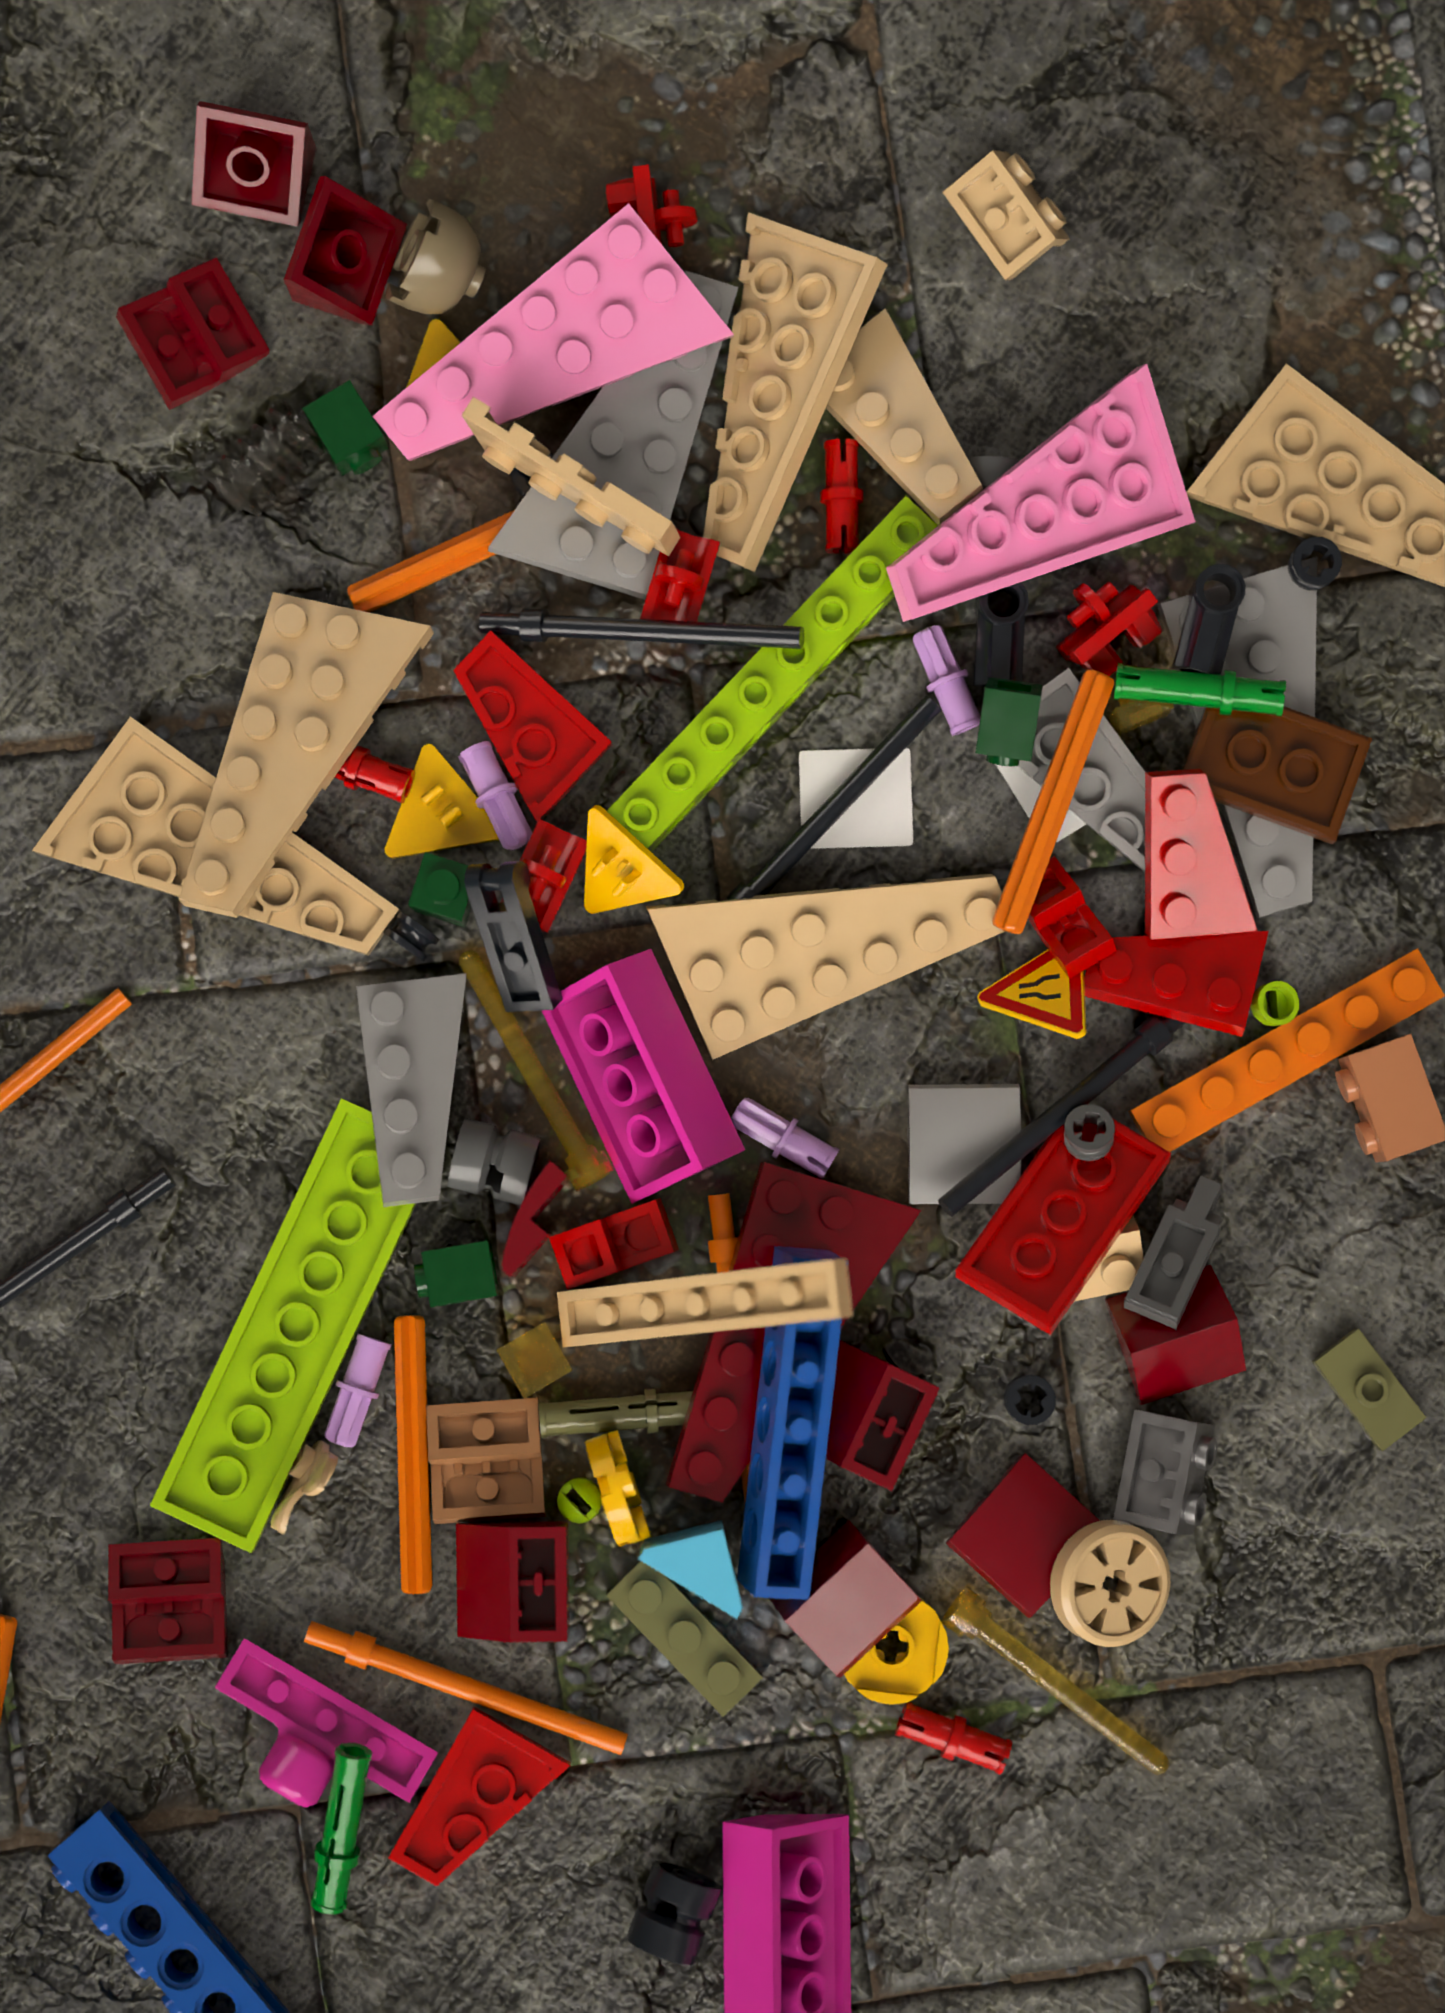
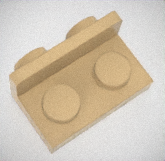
(1007, 212)

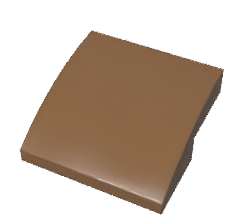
(485, 1461)

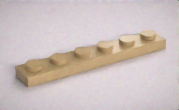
(706, 1303)

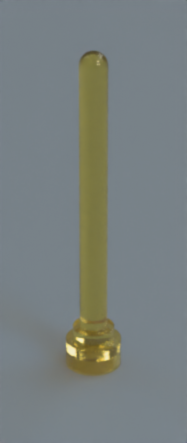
(584, 1161)
(970, 1617)

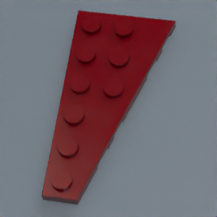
(781, 1212)

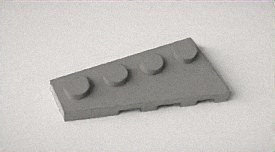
(1112, 780)
(410, 1067)

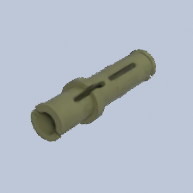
(614, 1413)

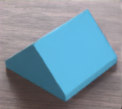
(698, 1561)

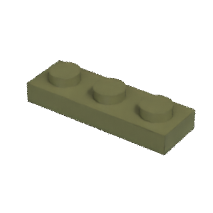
(685, 1636)

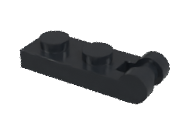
(512, 936)

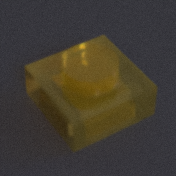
(1137, 713)
(534, 1360)

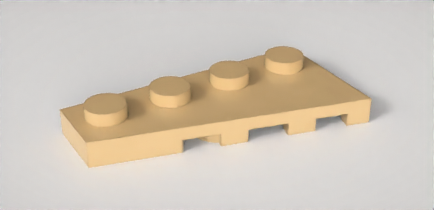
(900, 423)
(565, 476)

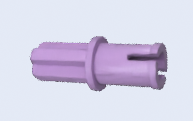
(946, 679)
(496, 795)
(784, 1137)
(356, 1391)

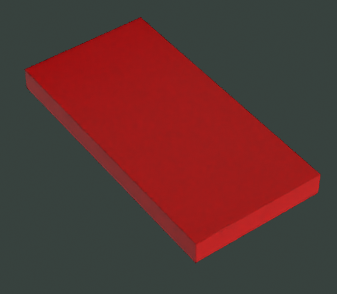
(1060, 1224)

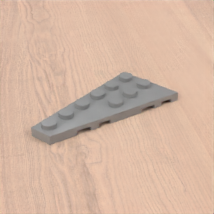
(637, 440)
(1268, 642)

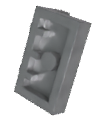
(1165, 1473)

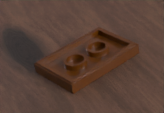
(1280, 767)

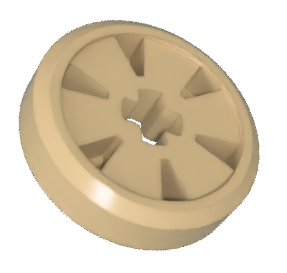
(1110, 1615)

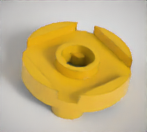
(617, 1488)
(912, 1670)

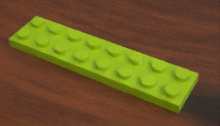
(287, 1340)

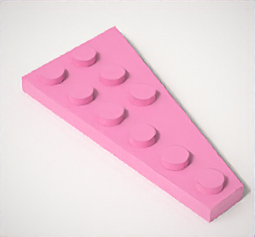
(578, 327)
(1073, 497)

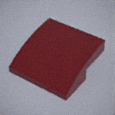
(192, 333)
(526, 1233)
(1019, 1533)
(167, 1601)

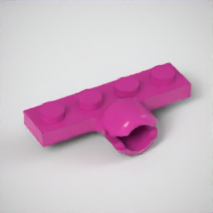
(312, 1725)

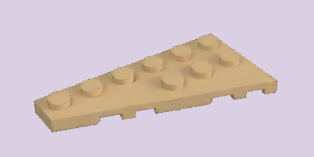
(782, 365)
(1328, 475)
(296, 724)
(141, 823)
(794, 954)

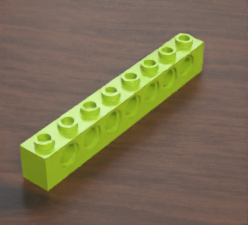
(769, 682)

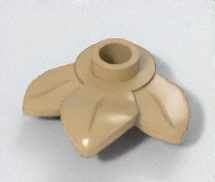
(310, 1475)

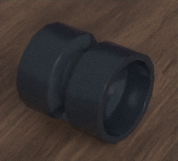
(672, 1933)

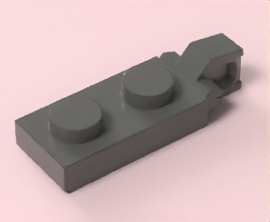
(1177, 1256)

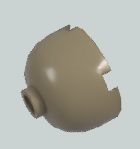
(437, 262)

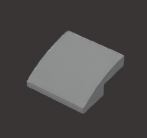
(956, 1131)

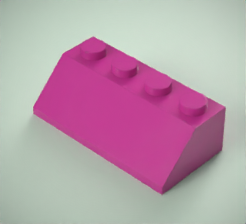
(642, 1076)
(787, 1914)

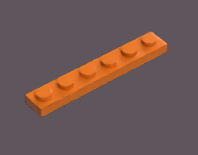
(1288, 1052)

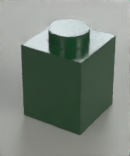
(346, 430)
(1008, 721)
(441, 890)
(457, 1274)

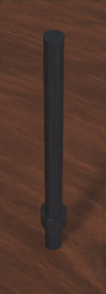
(538, 625)
(839, 801)
(1149, 1037)
(120, 1210)

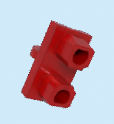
(642, 197)
(681, 580)
(1102, 618)
(552, 863)

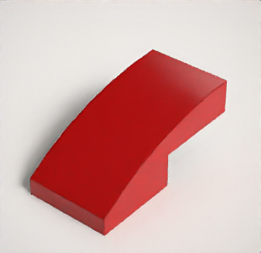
(1067, 922)
(613, 1243)

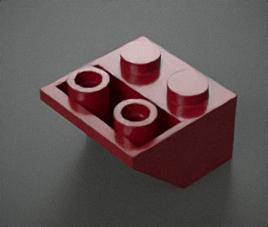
(875, 1415)
(513, 1581)

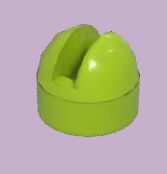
(1282, 1002)
(588, 1491)

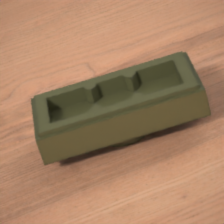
(1368, 1389)

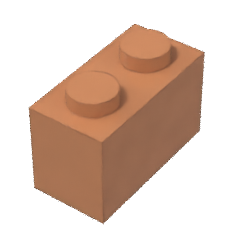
(1391, 1099)

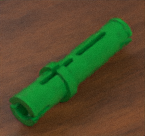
(1200, 689)
(338, 1848)

